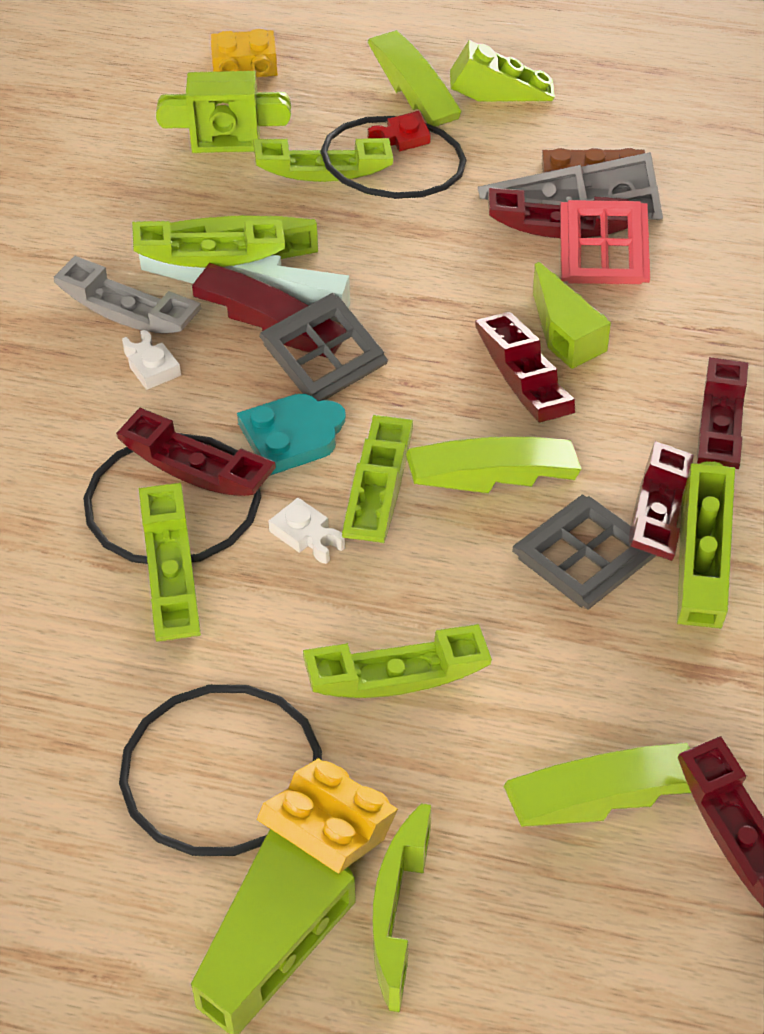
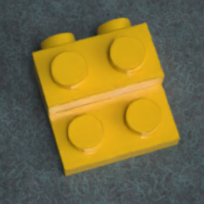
(245, 52)
(329, 815)

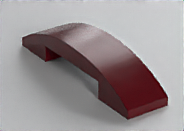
(541, 219)
(722, 412)
(193, 461)
(659, 501)
(727, 809)

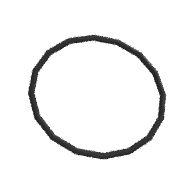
(395, 195)
(143, 559)
(127, 752)

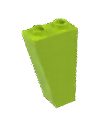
(705, 545)
(269, 931)

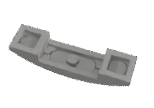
(127, 306)

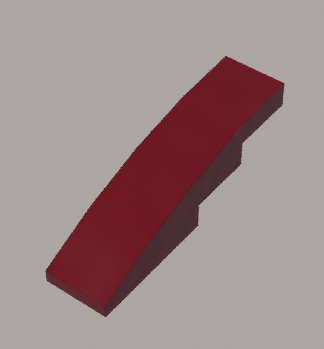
(258, 304)
(524, 367)

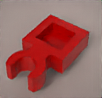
(403, 131)

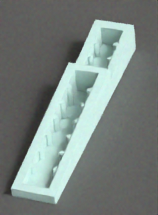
(299, 283)

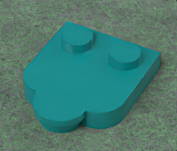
(292, 429)

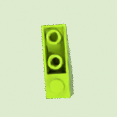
(494, 78)
(569, 323)

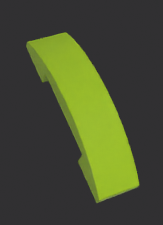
(308, 165)
(197, 250)
(169, 562)
(398, 669)
(409, 854)

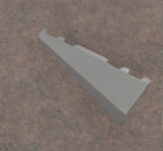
(620, 178)

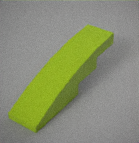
(415, 78)
(299, 233)
(483, 461)
(378, 479)
(597, 784)

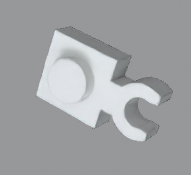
(151, 363)
(304, 526)

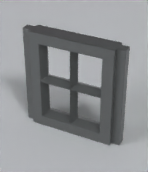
(304, 321)
(557, 528)

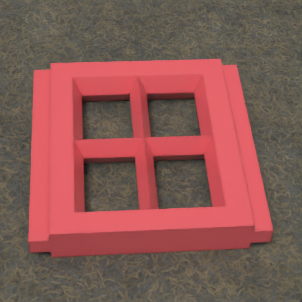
(637, 242)

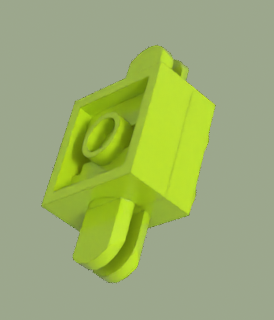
(223, 126)

